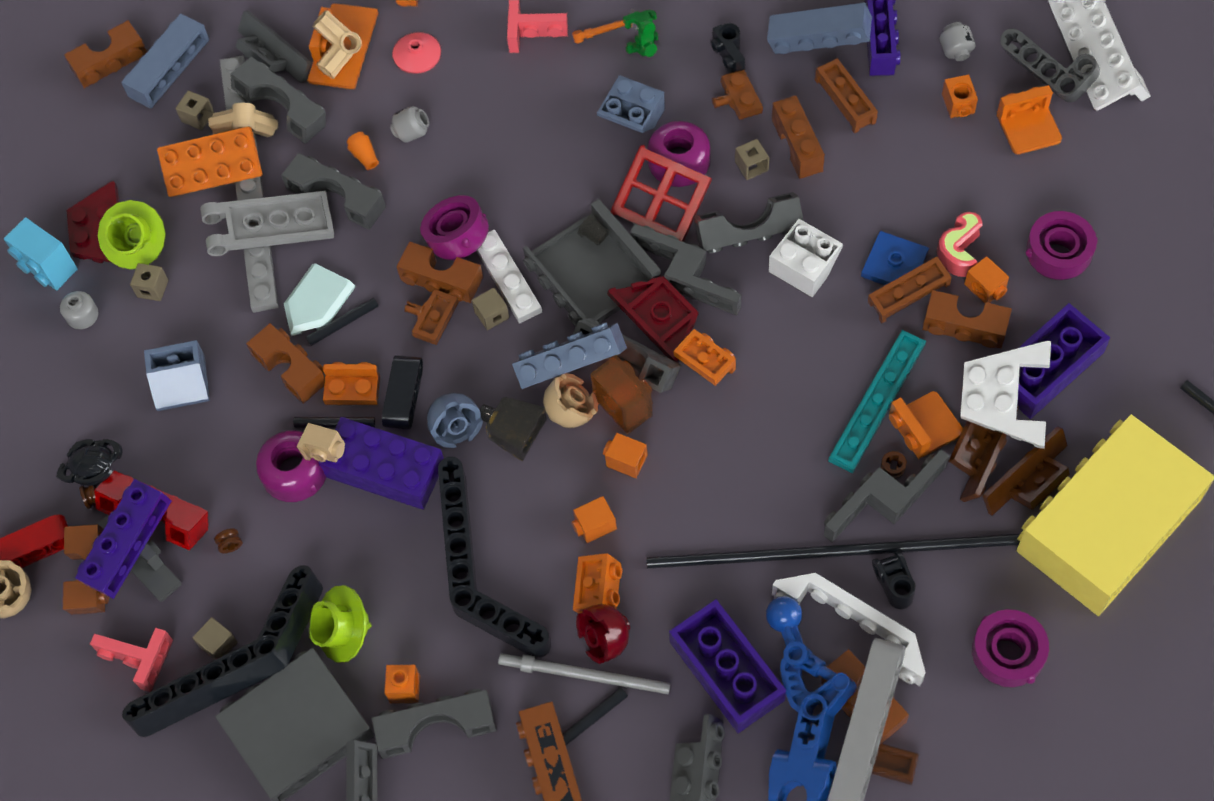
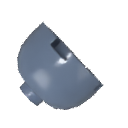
(453, 419)

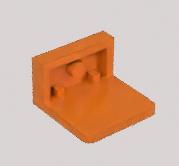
(1028, 120)
(925, 423)

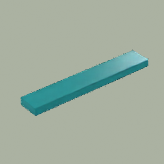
(877, 401)

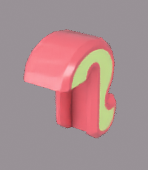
(955, 241)

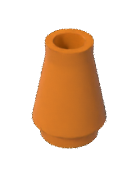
(362, 149)

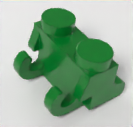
(646, 35)

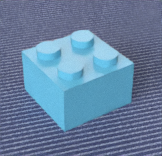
(40, 254)

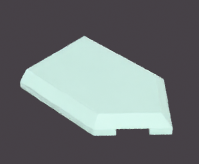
(316, 299)

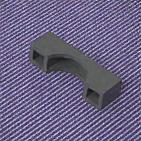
(257, 82)
(362, 202)
(778, 217)
(647, 364)
(397, 730)

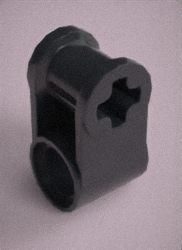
(894, 575)

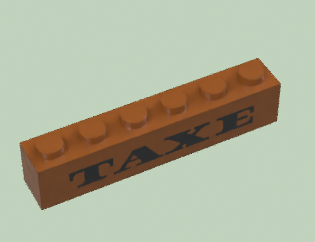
(547, 754)

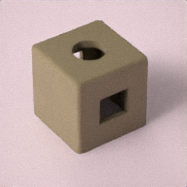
(195, 105)
(755, 155)
(154, 285)
(490, 308)
(215, 639)

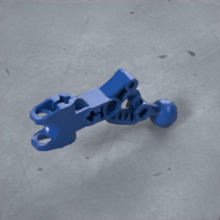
(805, 761)

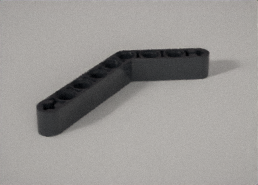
(465, 563)
(236, 669)

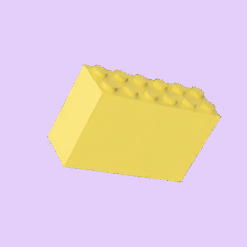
(1113, 513)

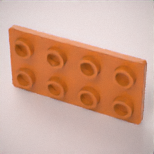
(357, 20)
(209, 161)

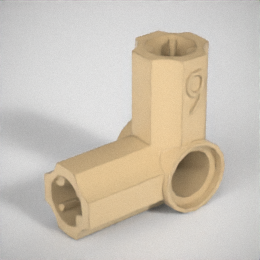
(335, 33)
(243, 116)

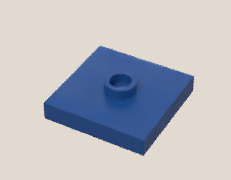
(892, 258)

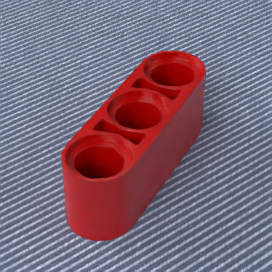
(34, 541)

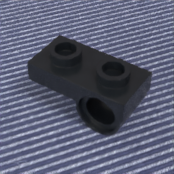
(727, 43)

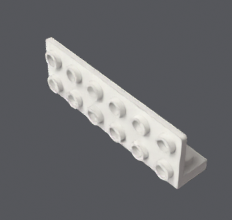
(1091, 31)

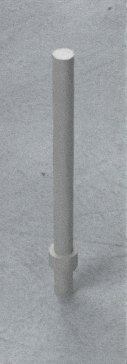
(529, 664)

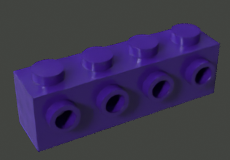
(883, 38)
(123, 538)

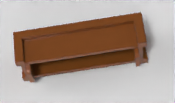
(846, 94)
(909, 288)

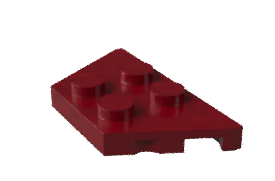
(84, 222)
(658, 312)

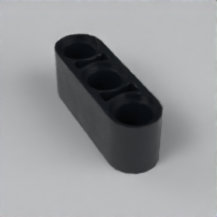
(402, 392)

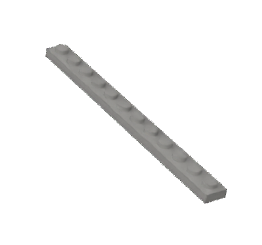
(259, 259)

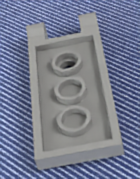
(279, 221)

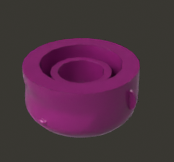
(682, 135)
(455, 227)
(1066, 230)
(292, 484)
(1019, 629)

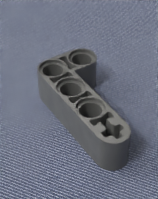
(1045, 62)

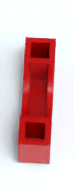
(183, 521)

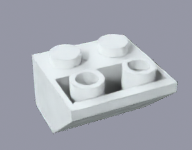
(804, 257)

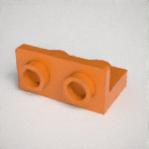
(705, 357)
(351, 384)
(597, 581)

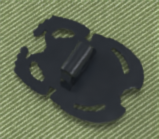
(91, 463)

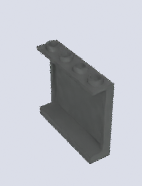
(583, 272)
(293, 725)

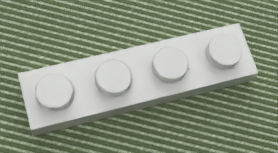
(508, 278)

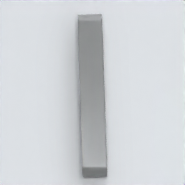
(867, 721)

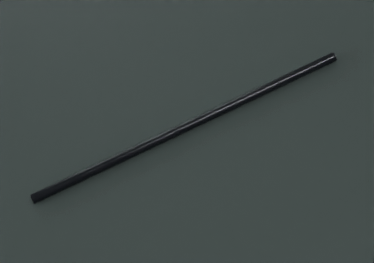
(832, 551)

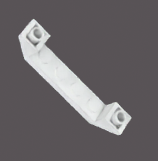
(851, 607)

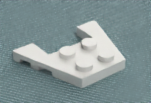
(992, 392)

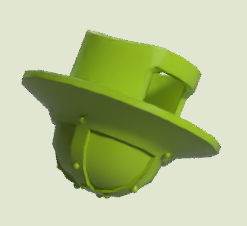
(131, 234)
(339, 623)

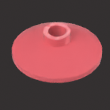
(419, 59)

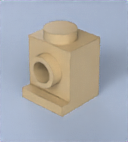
(321, 444)

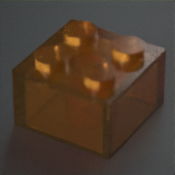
(622, 393)

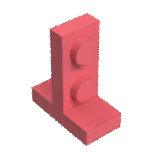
(533, 25)
(146, 661)

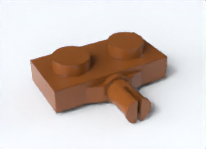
(739, 95)
(432, 316)

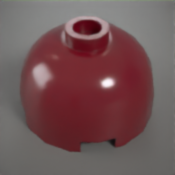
(604, 632)

